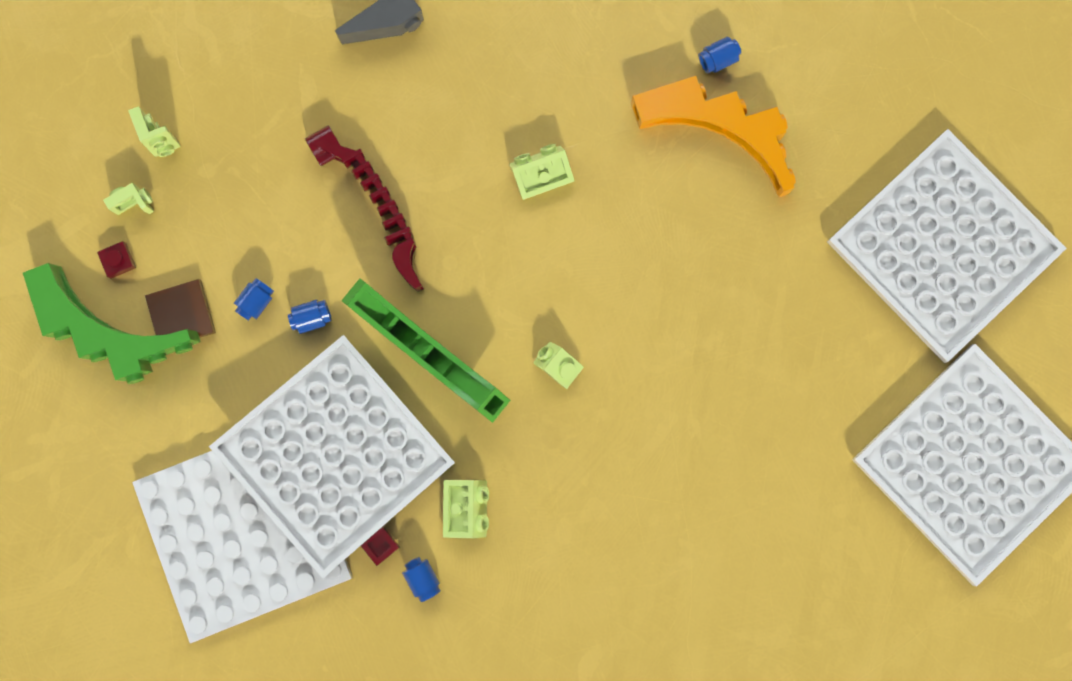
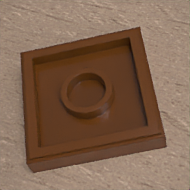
(180, 309)

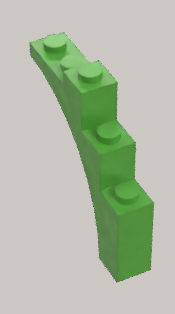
(64, 315)
(425, 350)

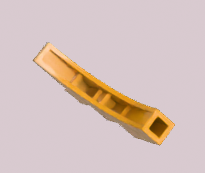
(757, 133)

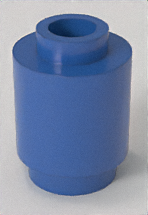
(719, 55)
(253, 299)
(309, 316)
(421, 579)

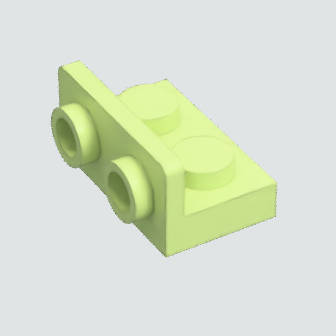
(151, 135)
(541, 171)
(465, 509)

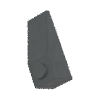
(381, 20)

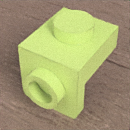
(127, 197)
(558, 364)

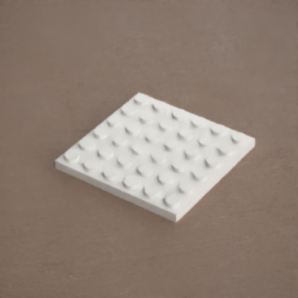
(946, 246)
(332, 456)
(972, 464)
(222, 548)

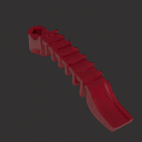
(327, 148)

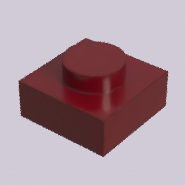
(116, 259)
(380, 546)

